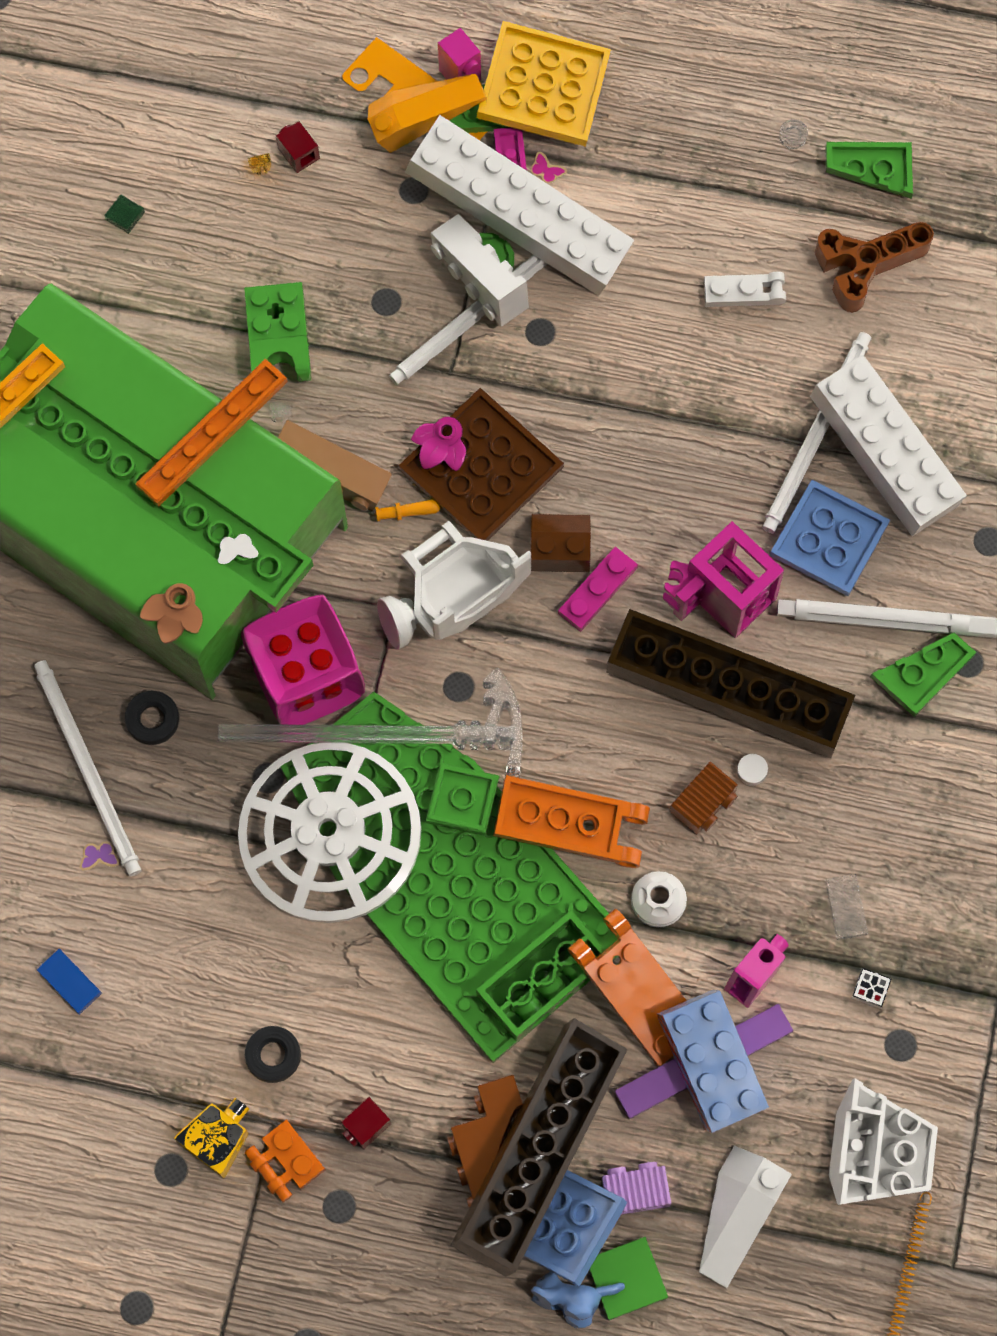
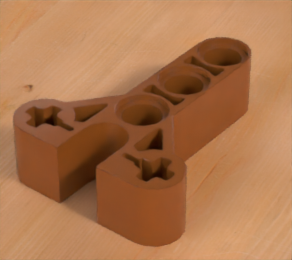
(849, 252)

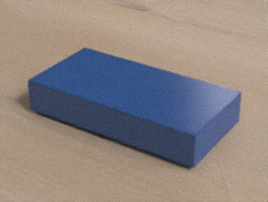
(69, 981)

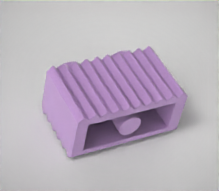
(641, 1188)

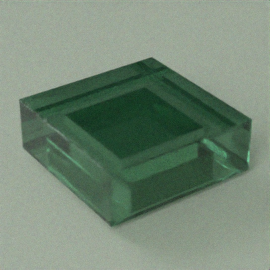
(124, 214)

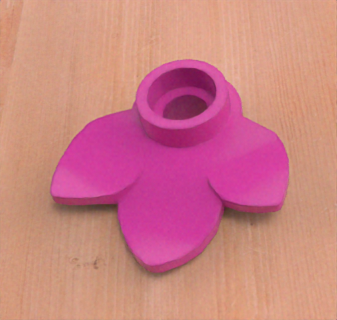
(438, 447)

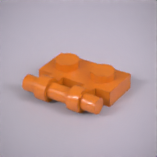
(292, 1154)

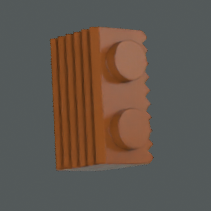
(704, 798)

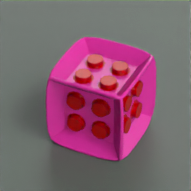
(303, 661)

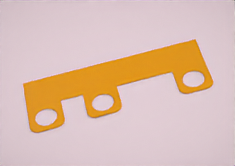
(384, 60)

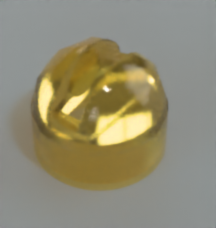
(259, 161)

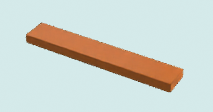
(211, 432)

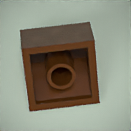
(560, 543)

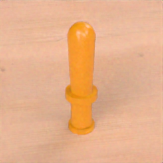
(413, 509)

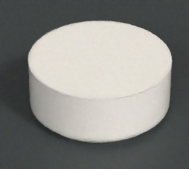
(752, 769)

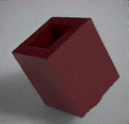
(297, 146)
(365, 1124)

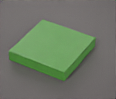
(462, 799)
(635, 1268)

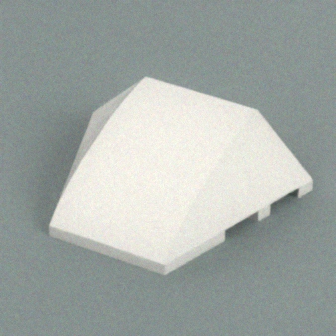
(879, 1148)

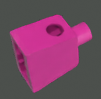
(756, 969)

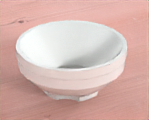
(396, 620)
(658, 914)

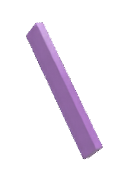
(667, 1079)

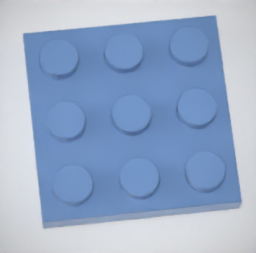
(829, 537)
(575, 1228)

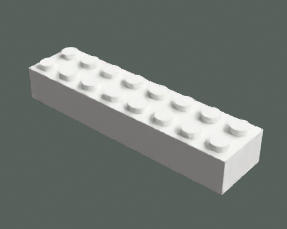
(519, 205)

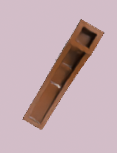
(482, 1138)

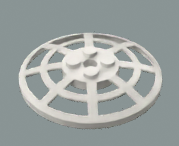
(335, 848)

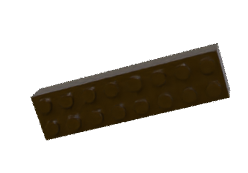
(730, 683)
(539, 1148)

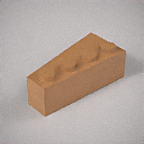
(360, 480)

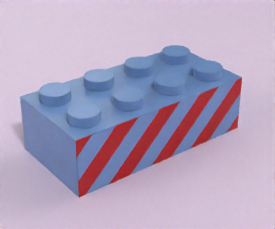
(712, 1060)

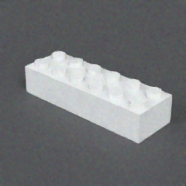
(887, 445)

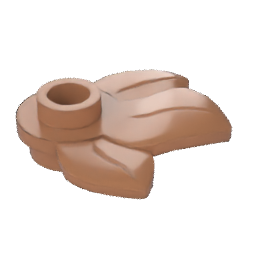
(173, 617)

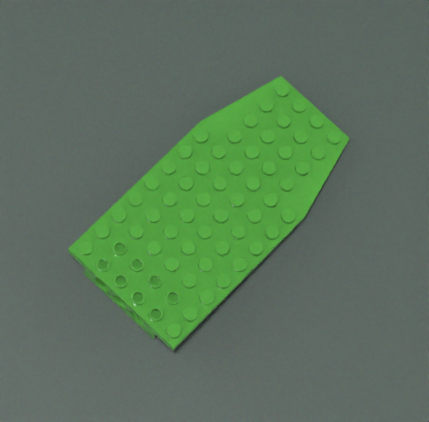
(479, 912)

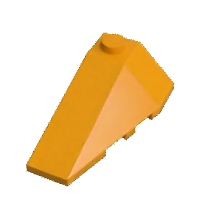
(413, 110)

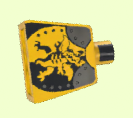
(216, 1136)

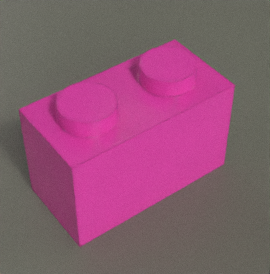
(458, 56)

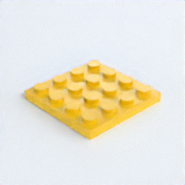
(544, 83)

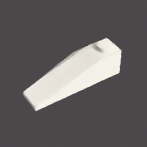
(741, 1203)

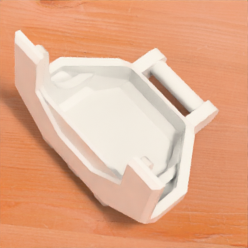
(462, 580)

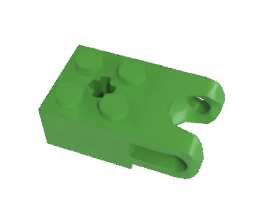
(280, 338)

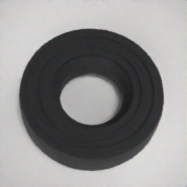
(156, 735)
(268, 1035)

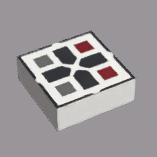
(871, 988)

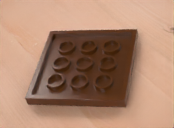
(499, 472)

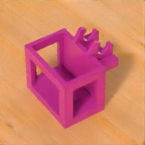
(705, 586)

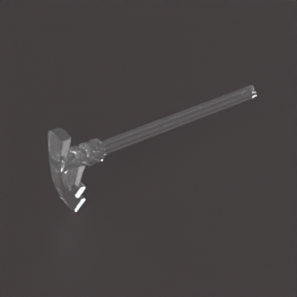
(499, 697)

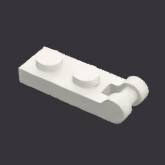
(744, 290)

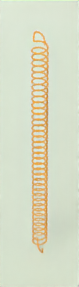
(912, 1262)

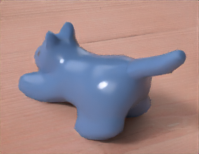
(575, 1302)

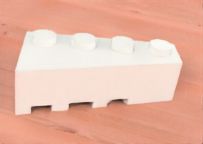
(480, 270)

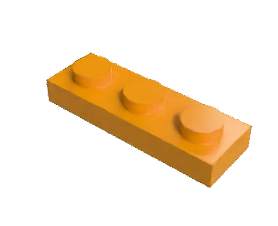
(27, 381)

